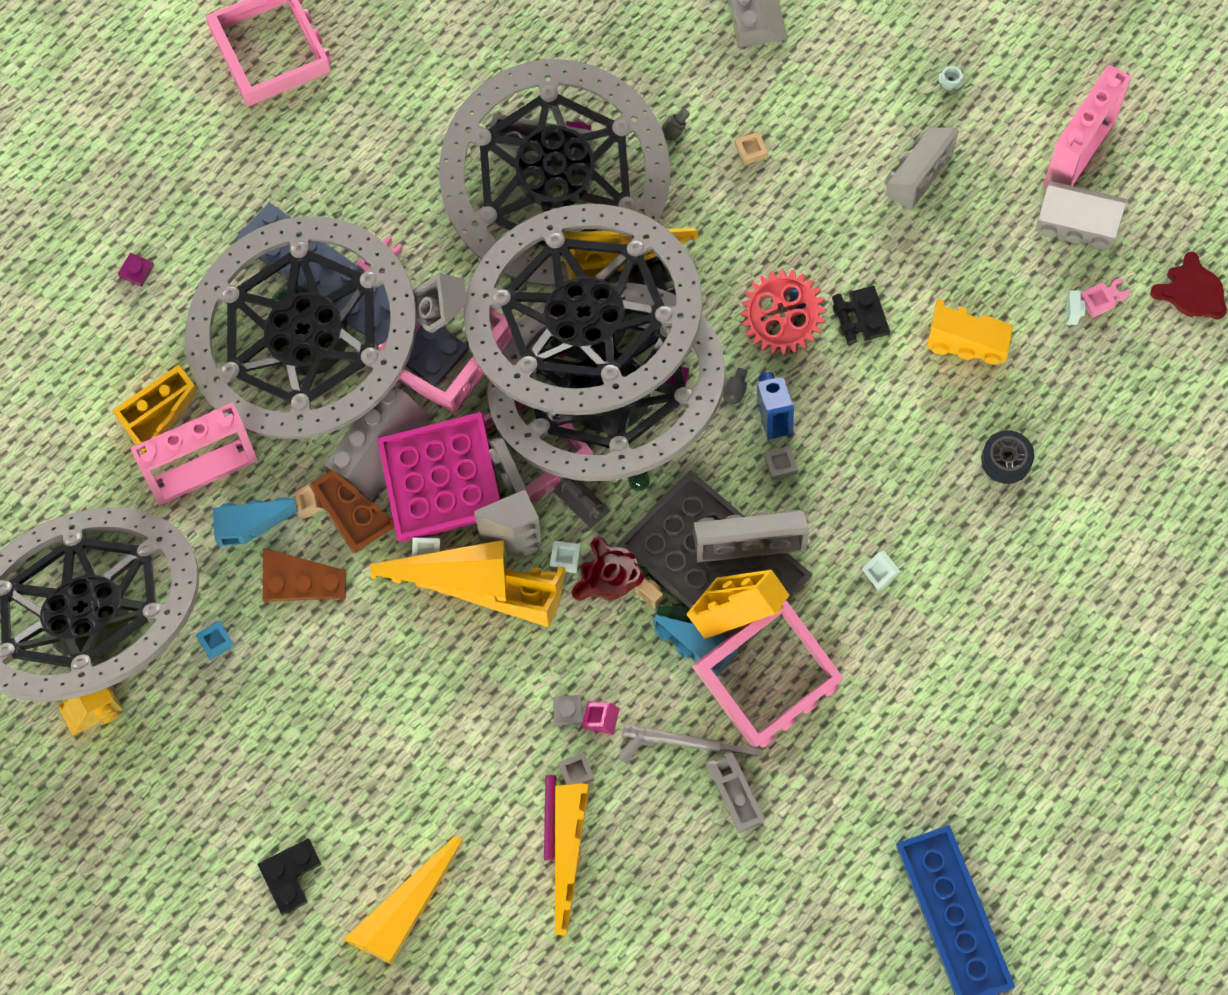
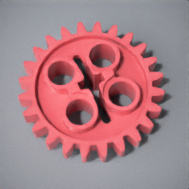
(789, 335)

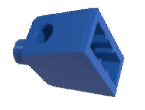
(775, 399)

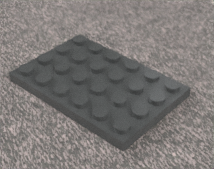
(667, 547)

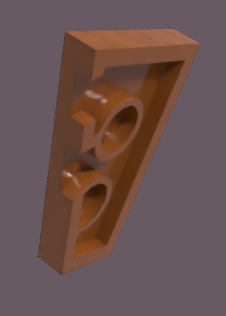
(351, 513)
(300, 579)

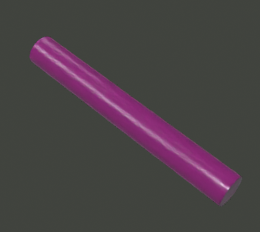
(549, 818)

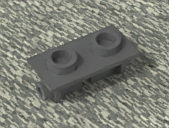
(581, 501)

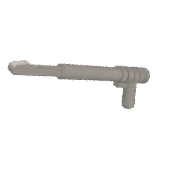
(648, 737)

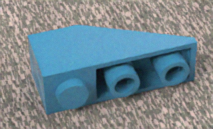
(243, 523)
(690, 641)

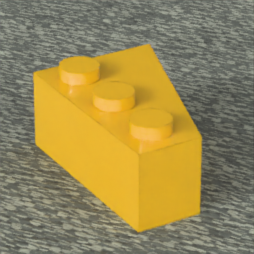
(968, 336)
(156, 406)
(737, 602)
(90, 709)

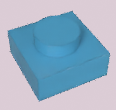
(215, 640)

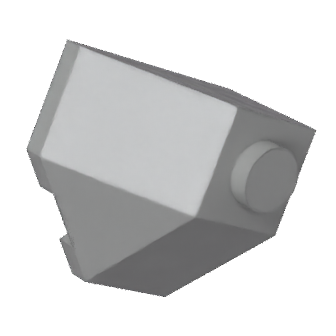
(439, 300)

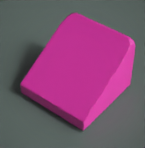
(601, 717)

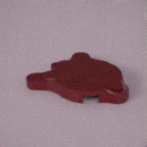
(1193, 289)
(609, 574)

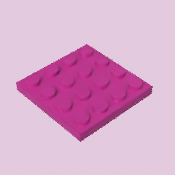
(438, 476)

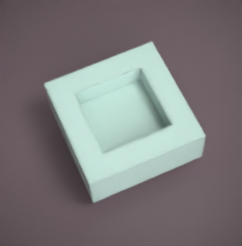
(1074, 307)
(425, 545)
(565, 555)
(881, 570)

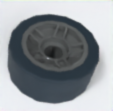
(1007, 443)

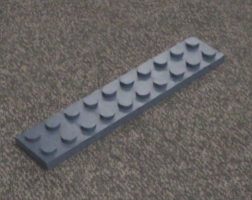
(431, 354)

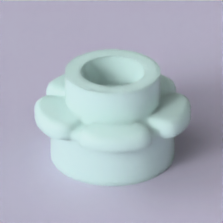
(951, 72)

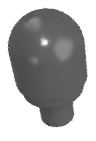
(675, 125)
(735, 387)

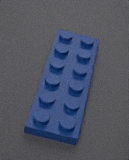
(954, 914)

